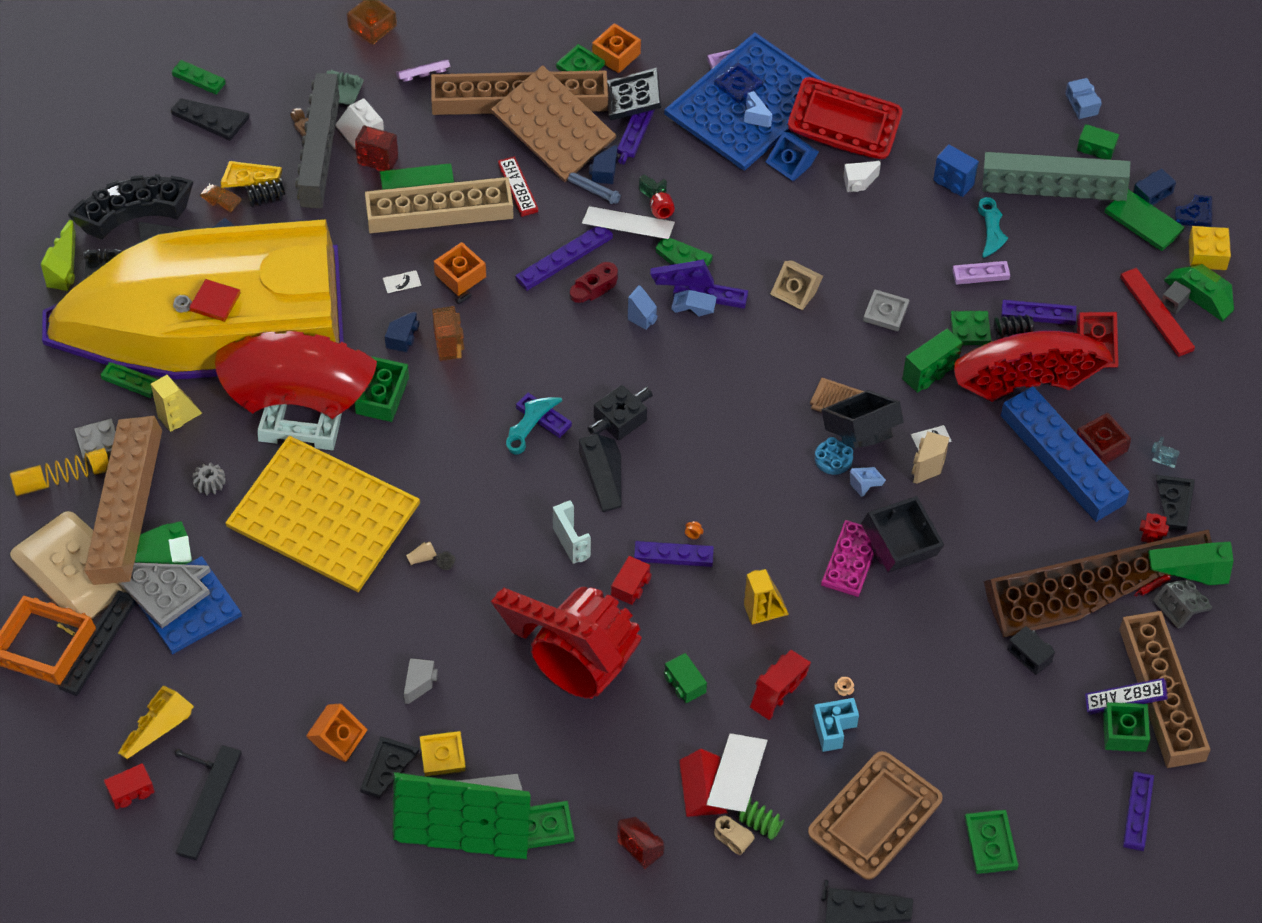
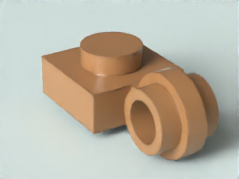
(298, 115)

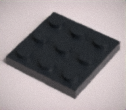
(633, 94)

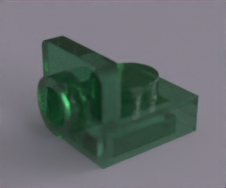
(650, 187)

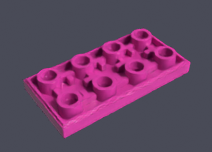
(849, 560)

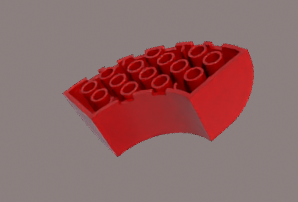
(1029, 360)
(294, 372)

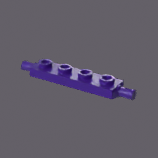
(633, 135)

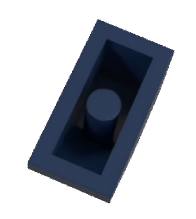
(604, 166)

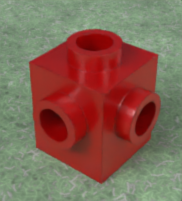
(1153, 528)

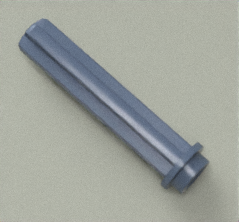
(612, 196)

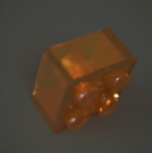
(371, 20)
(448, 333)

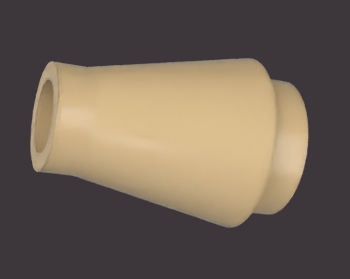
(421, 553)

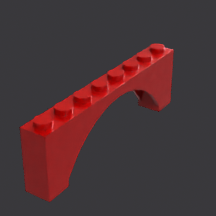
(525, 614)

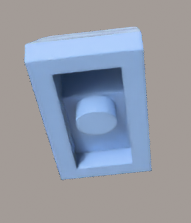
(757, 112)
(864, 478)

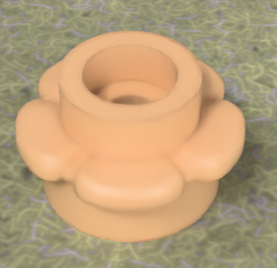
(844, 681)

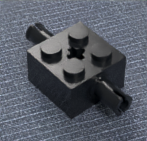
(620, 412)

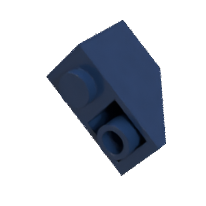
(401, 332)

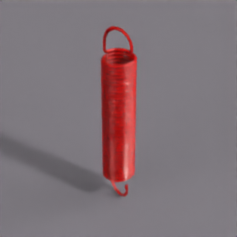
(1153, 584)

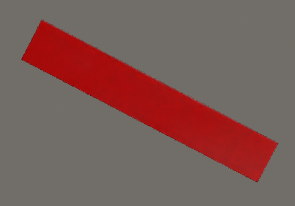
(1157, 312)

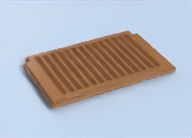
(829, 393)

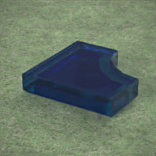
(1195, 213)

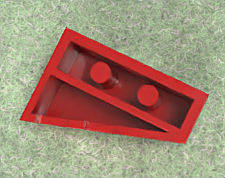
(778, 682)

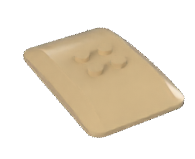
(56, 564)

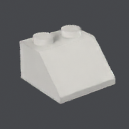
(355, 117)

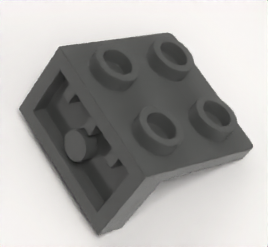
(1180, 601)

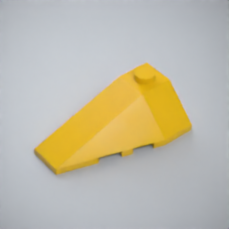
(165, 712)

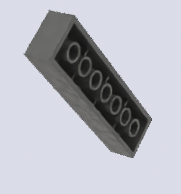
(318, 140)

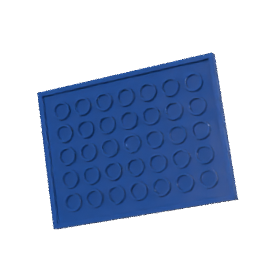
(720, 119)

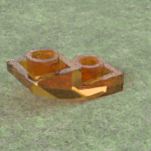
(216, 194)

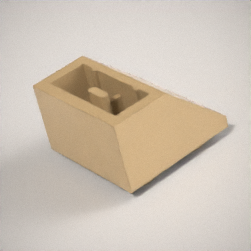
(930, 457)

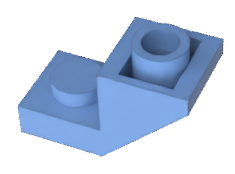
(698, 302)

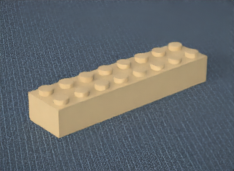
(439, 205)

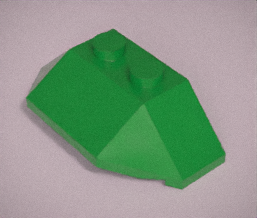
(1206, 288)

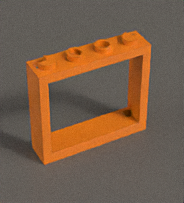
(51, 611)

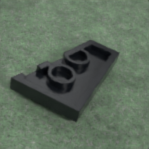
(388, 758)

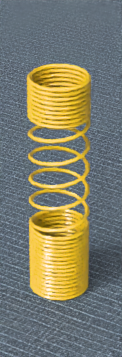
(32, 478)

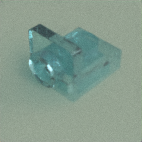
(1163, 454)

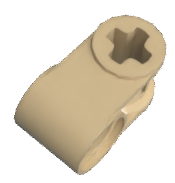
(733, 834)

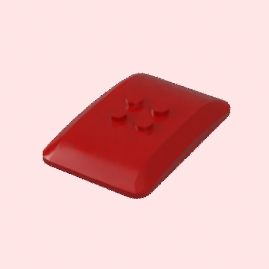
(845, 118)

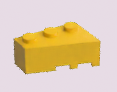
(762, 598)

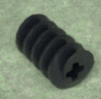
(266, 192)
(1013, 326)

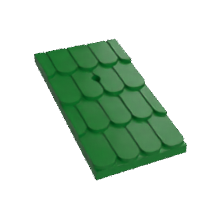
(465, 815)

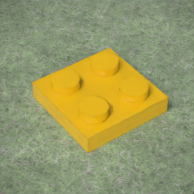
(442, 753)

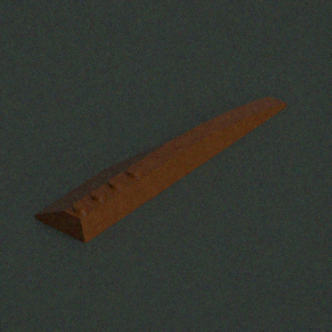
(1074, 587)

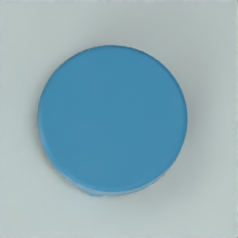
(833, 456)

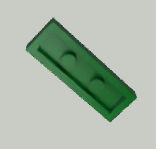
(198, 77)
(128, 379)

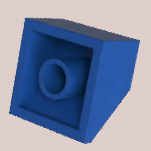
(791, 156)

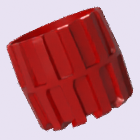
(567, 665)

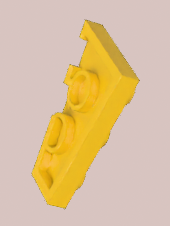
(245, 174)

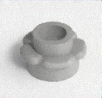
(182, 303)

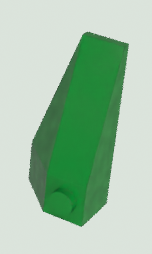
(164, 545)
(1201, 562)

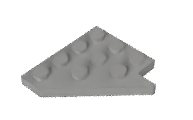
(166, 589)

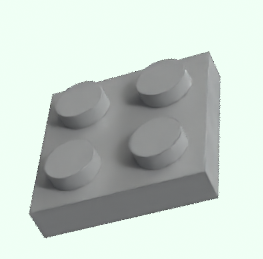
(886, 310)
(96, 437)

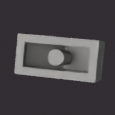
(419, 678)

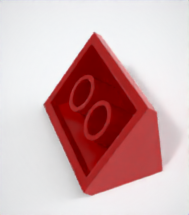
(698, 777)

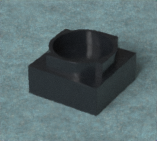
(863, 418)
(902, 534)

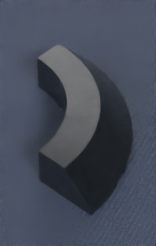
(131, 200)

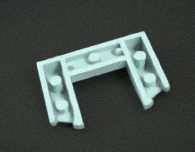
(274, 427)

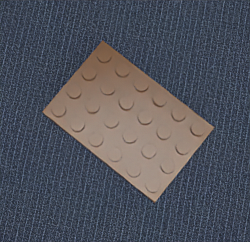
(553, 123)

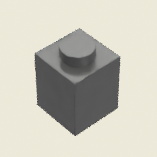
(1176, 297)

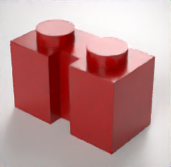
(630, 580)
(128, 786)

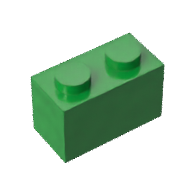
(1097, 142)
(685, 678)

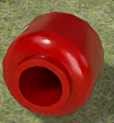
(662, 205)

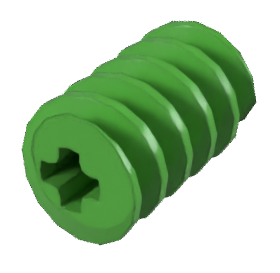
(761, 820)

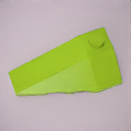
(59, 260)

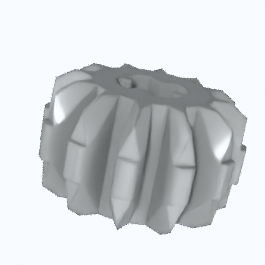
(208, 478)

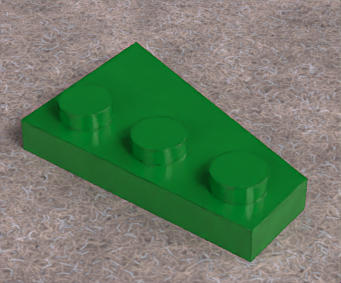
(678, 252)

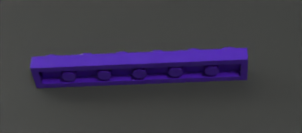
(563, 257)

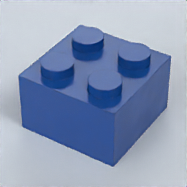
(955, 170)

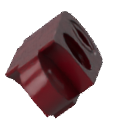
(594, 282)

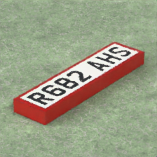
(518, 185)

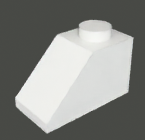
(860, 175)

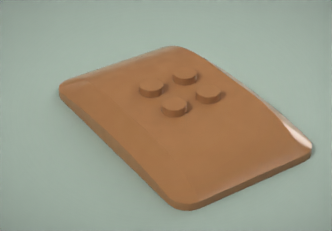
(875, 815)

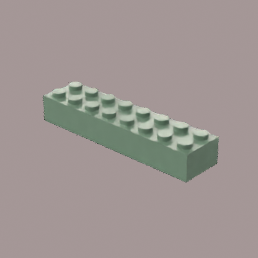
(1056, 176)

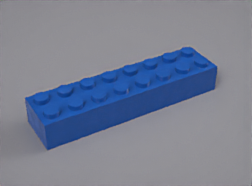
(1064, 454)

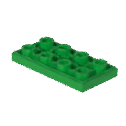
(417, 176)
(1145, 220)

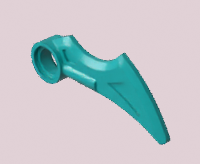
(995, 237)
(533, 412)

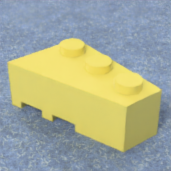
(172, 404)

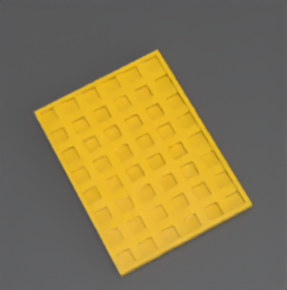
(323, 513)

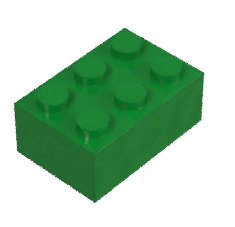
(931, 360)
(384, 390)

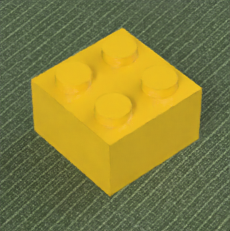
(1209, 247)

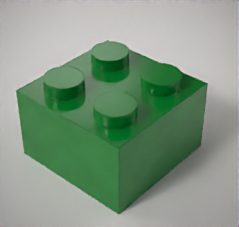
(1126, 727)

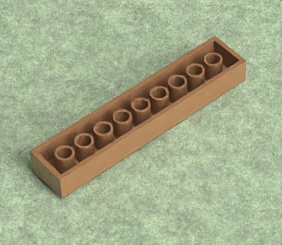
(482, 91)
(123, 501)

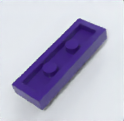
(551, 420)

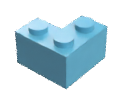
(831, 719)

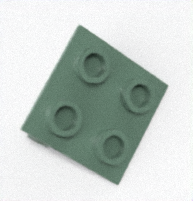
(349, 87)

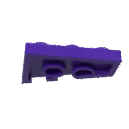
(683, 274)

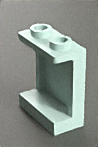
(563, 522)

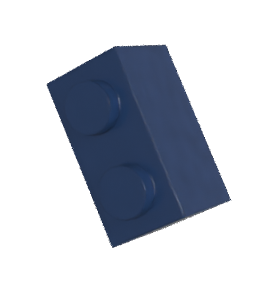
(1155, 187)

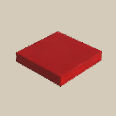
(215, 300)

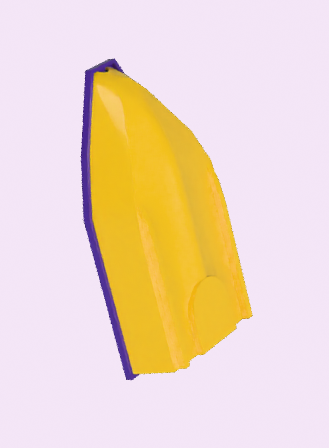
(128, 313)

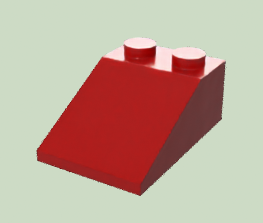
(1103, 328)

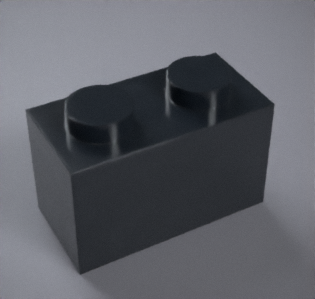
(1031, 650)

